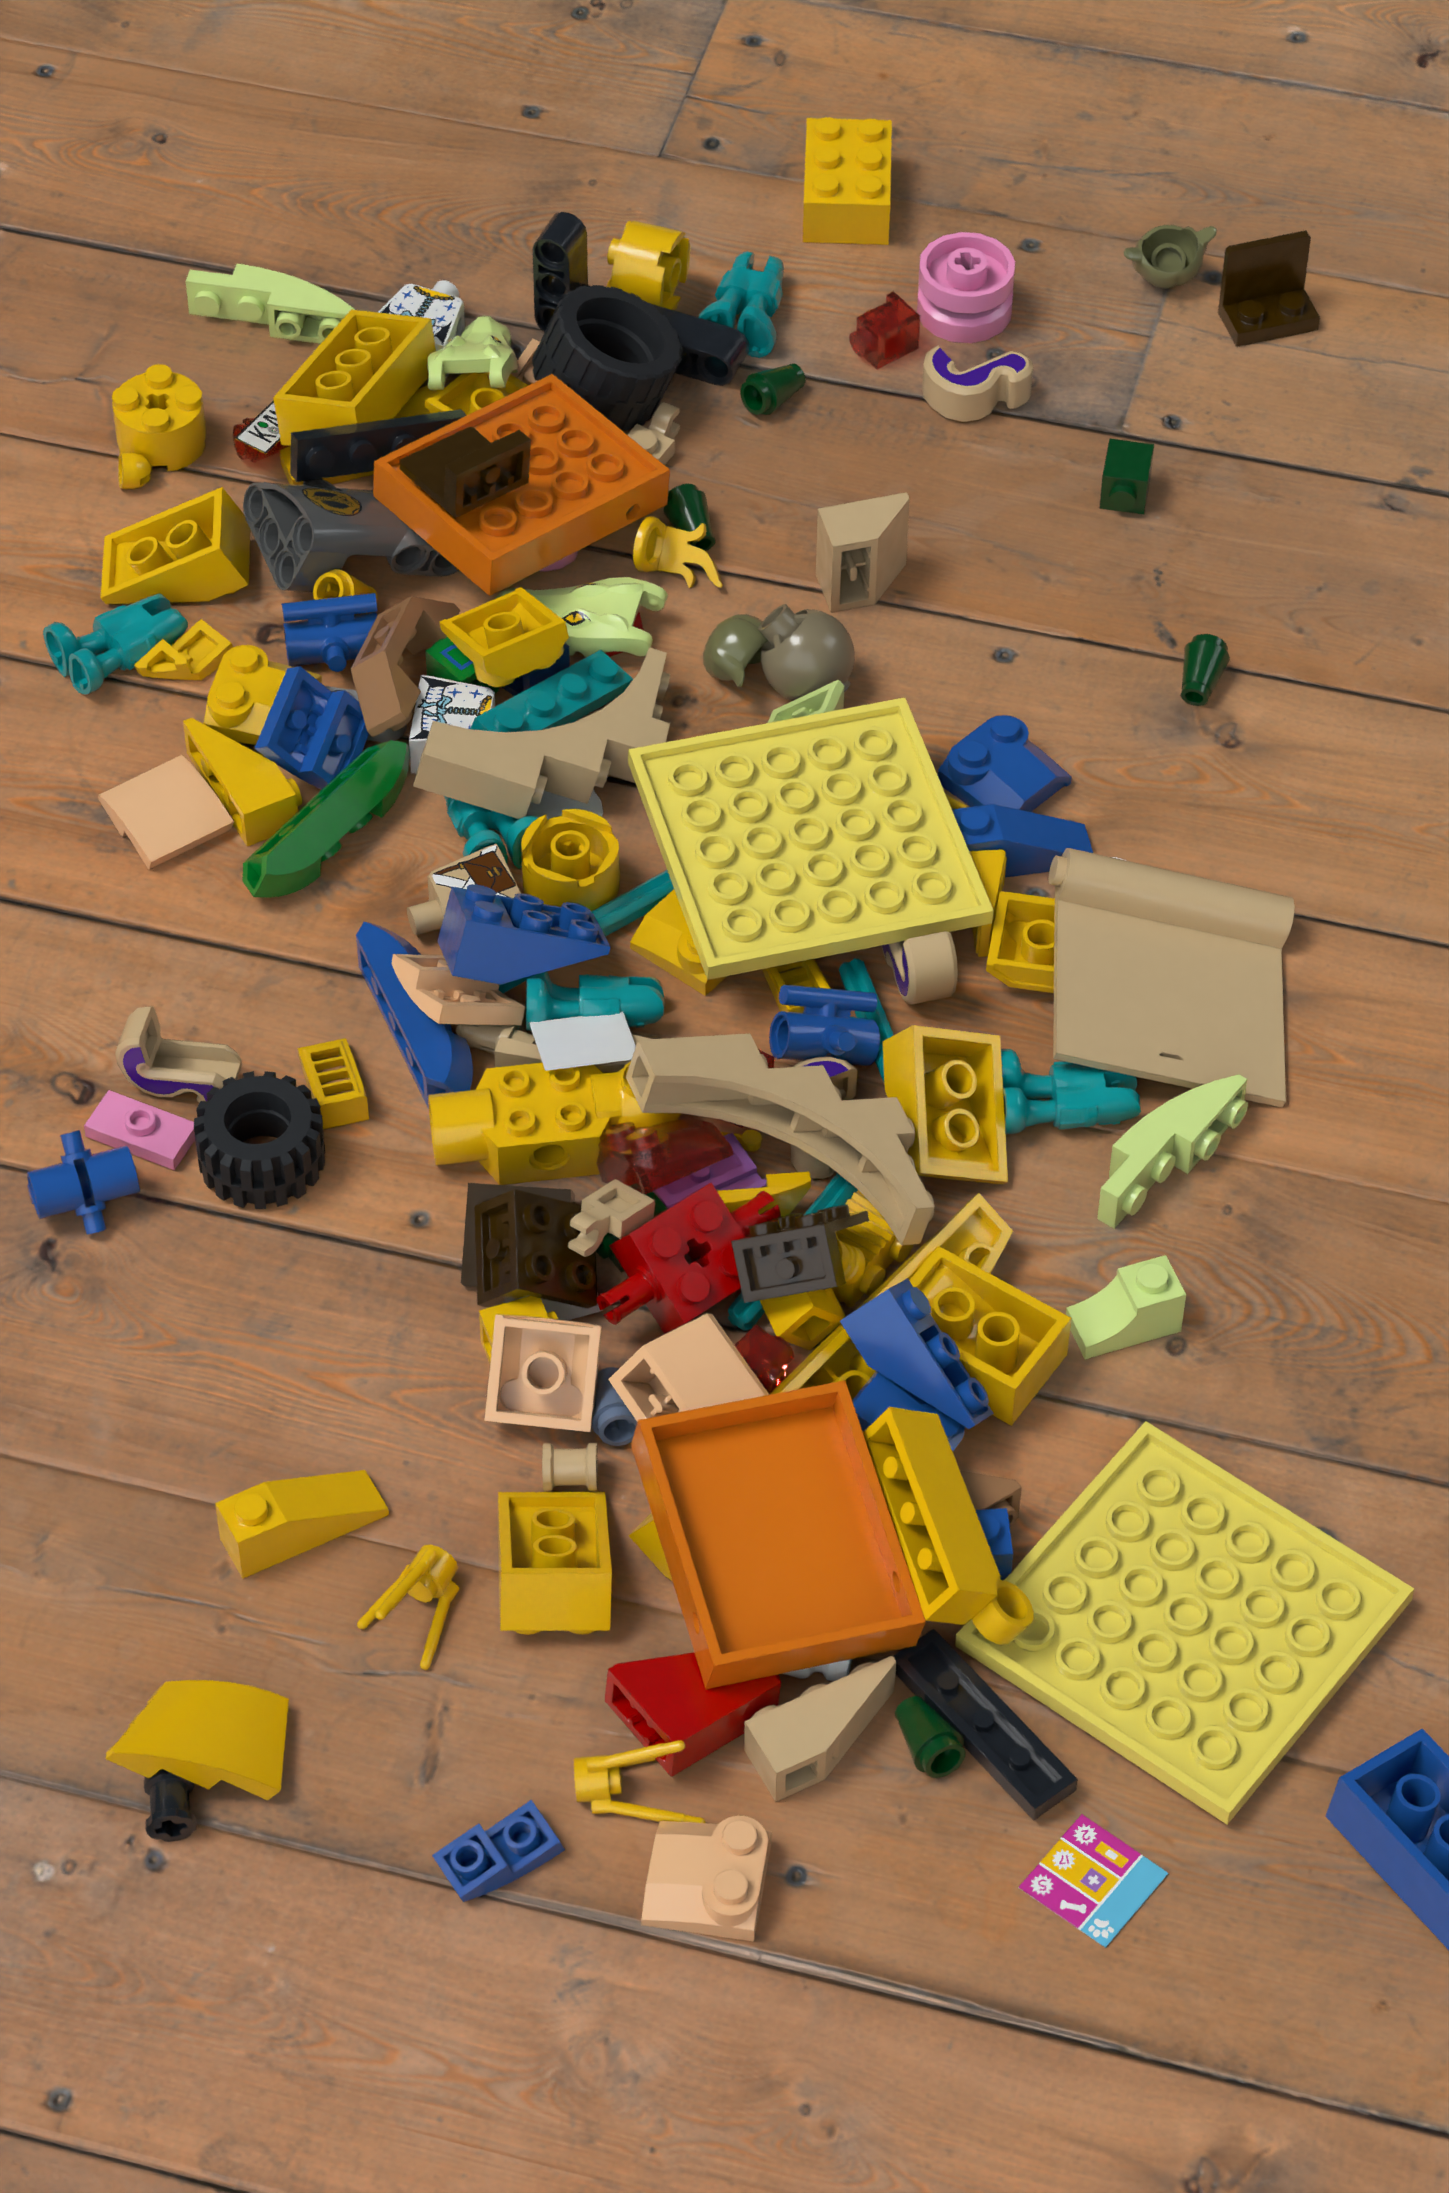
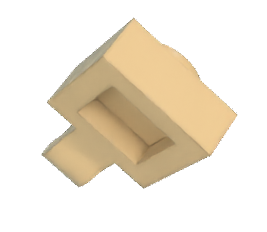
(659, 436)
(610, 1210)

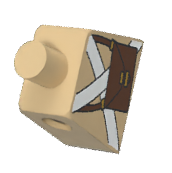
(482, 868)

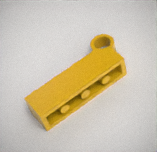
(940, 1528)

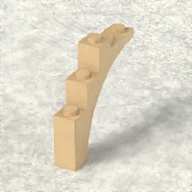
(516, 768)
(799, 1105)

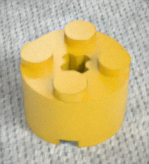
(649, 262)
(160, 417)
(571, 859)

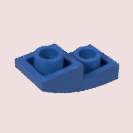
(503, 1853)

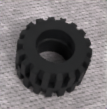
(266, 1170)

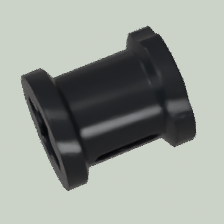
(169, 1807)

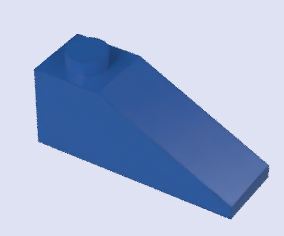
(1025, 836)

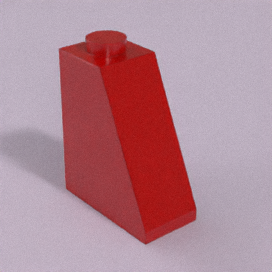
(669, 1702)

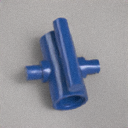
(330, 629)
(825, 1026)
(83, 1182)

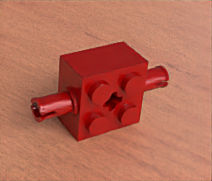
(657, 1263)

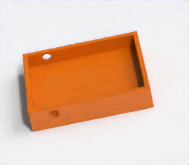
(577, 491)
(776, 1534)

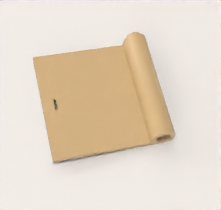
(1168, 974)

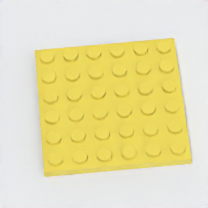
(808, 838)
(1190, 1621)

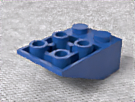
(514, 937)

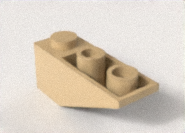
(809, 1735)

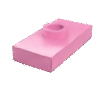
(143, 1128)

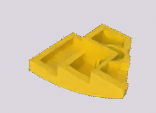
(209, 1735)

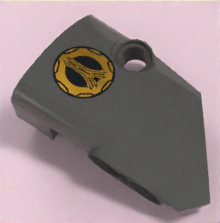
(319, 526)

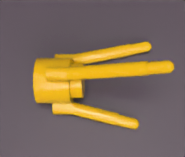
(423, 1579)
(601, 1776)

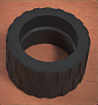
(610, 352)

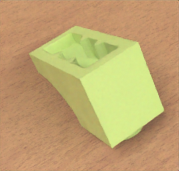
(1134, 1308)

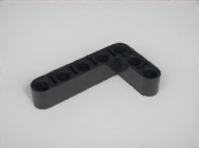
(561, 265)

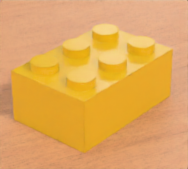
(847, 181)

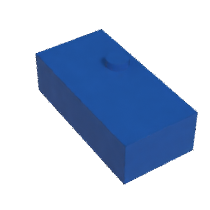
(1399, 1823)

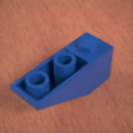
(910, 1349)

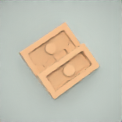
(166, 811)
(453, 998)

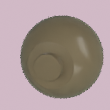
(805, 651)

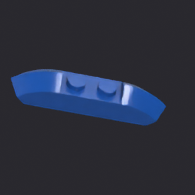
(432, 1052)

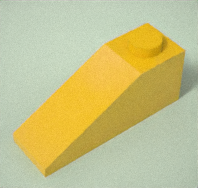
(244, 782)
(294, 1516)

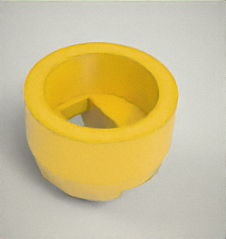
(133, 470)

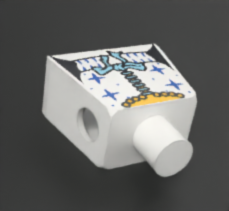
(439, 304)
(446, 703)

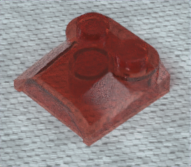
(660, 1152)

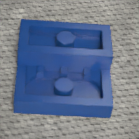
(312, 729)

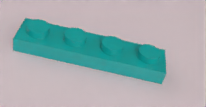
(559, 698)

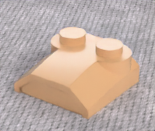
(543, 1372)
(707, 1877)

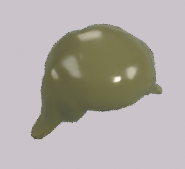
(1170, 254)
(732, 647)

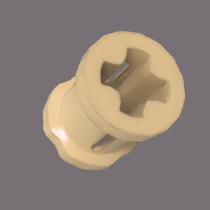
(570, 1467)

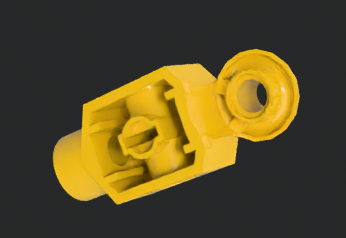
(534, 1121)

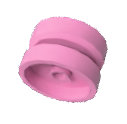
(965, 287)

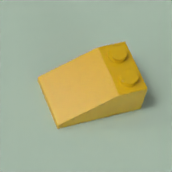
(182, 553)
(955, 1099)
(1000, 1331)
(554, 1562)

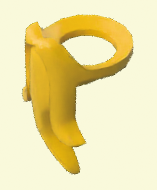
(669, 550)

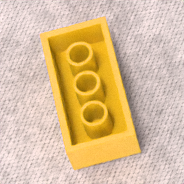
(357, 373)

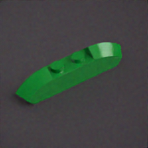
(295, 852)

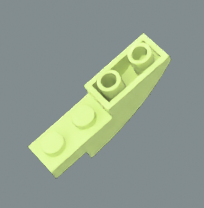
(269, 297)
(1168, 1137)

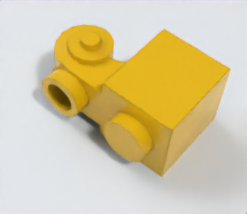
(812, 1315)

